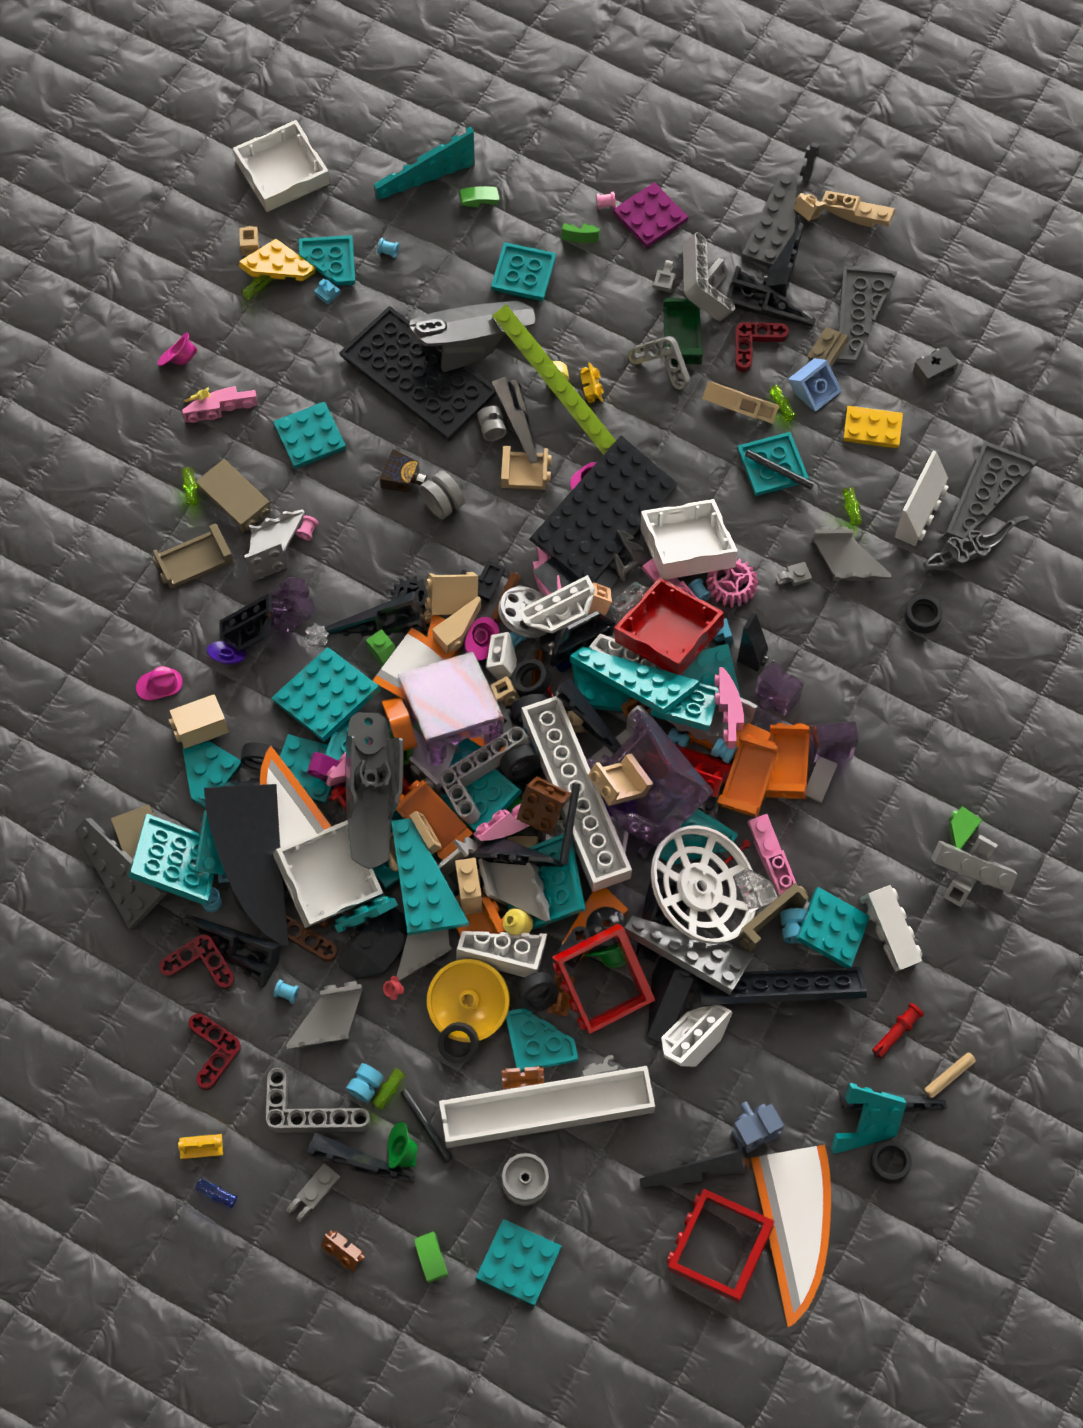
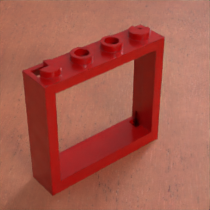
(645, 994)
(682, 1239)

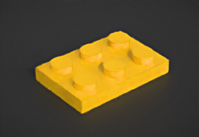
(872, 427)

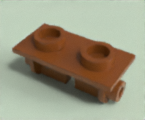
(561, 1005)
(515, 1078)
(334, 1243)

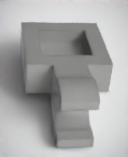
(664, 279)
(796, 574)
(594, 1069)

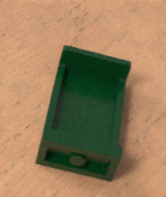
(683, 323)

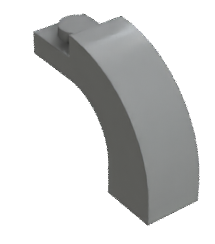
(962, 884)

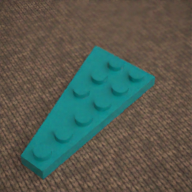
(430, 166)
(644, 683)
(425, 893)

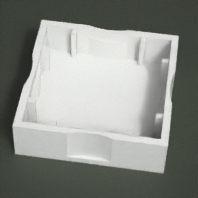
(281, 166)
(688, 539)
(324, 876)

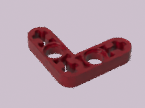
(749, 337)
(198, 953)
(220, 1052)

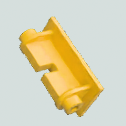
(594, 390)
(200, 1146)

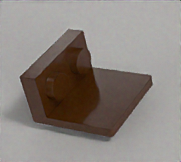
(542, 805)

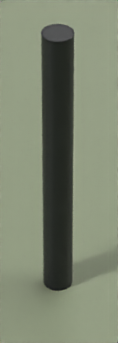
(779, 469)
(569, 824)
(426, 1125)

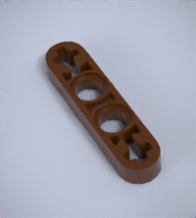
(306, 933)

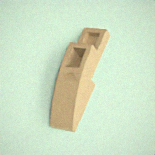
(854, 210)
(740, 402)

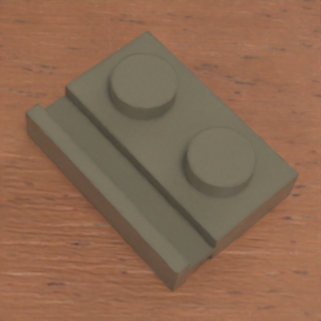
(828, 346)

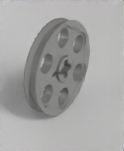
(513, 623)

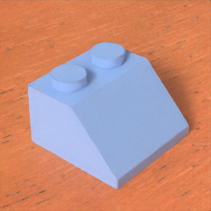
(815, 384)

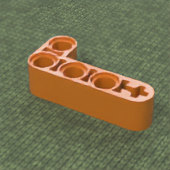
(400, 721)

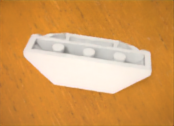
(560, 607)
(695, 1034)

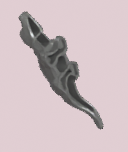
(971, 547)

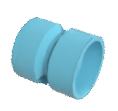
(792, 921)
(363, 1085)

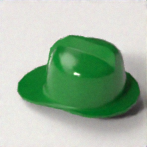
(610, 956)
(400, 1147)

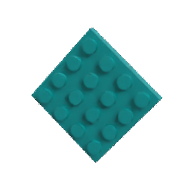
(325, 694)
(168, 858)
(560, 884)

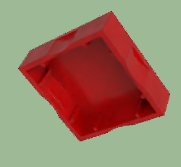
(669, 627)

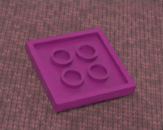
(650, 215)

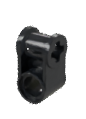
(571, 941)

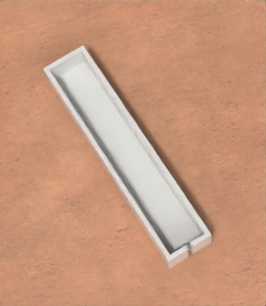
(547, 1106)

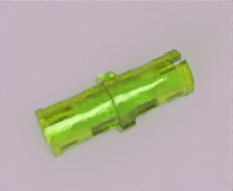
(248, 292)
(783, 402)
(189, 486)
(852, 506)
(388, 1088)

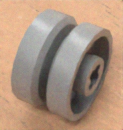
(442, 494)
(520, 1191)

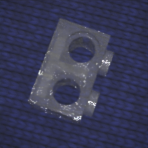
(627, 600)

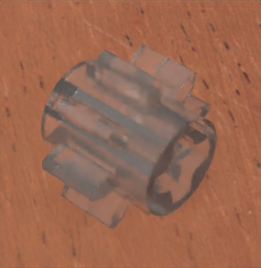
(316, 636)

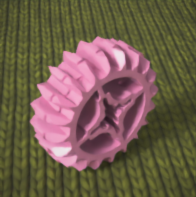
(726, 590)

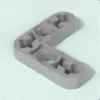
(667, 354)

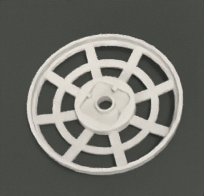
(709, 881)

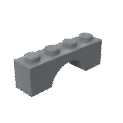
(974, 867)

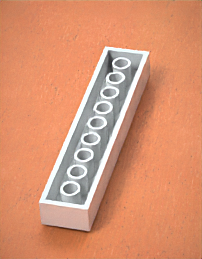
(566, 764)

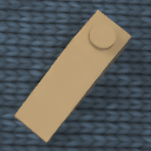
(454, 629)

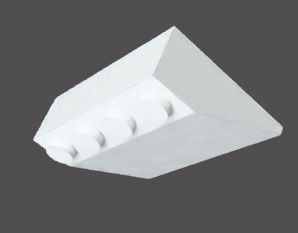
(923, 501)

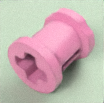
(605, 201)
(307, 528)

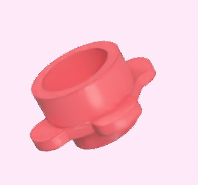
(393, 988)

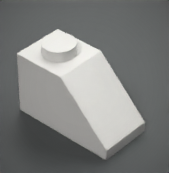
(501, 656)

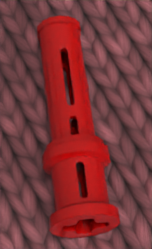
(903, 1024)

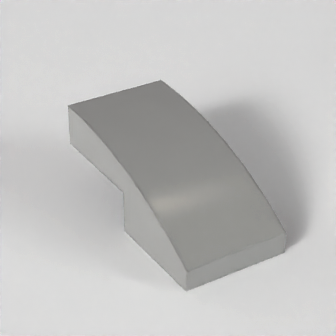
(820, 779)

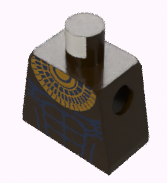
(401, 473)

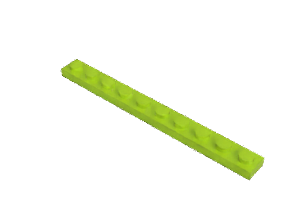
(554, 378)

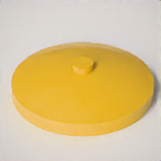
(468, 994)

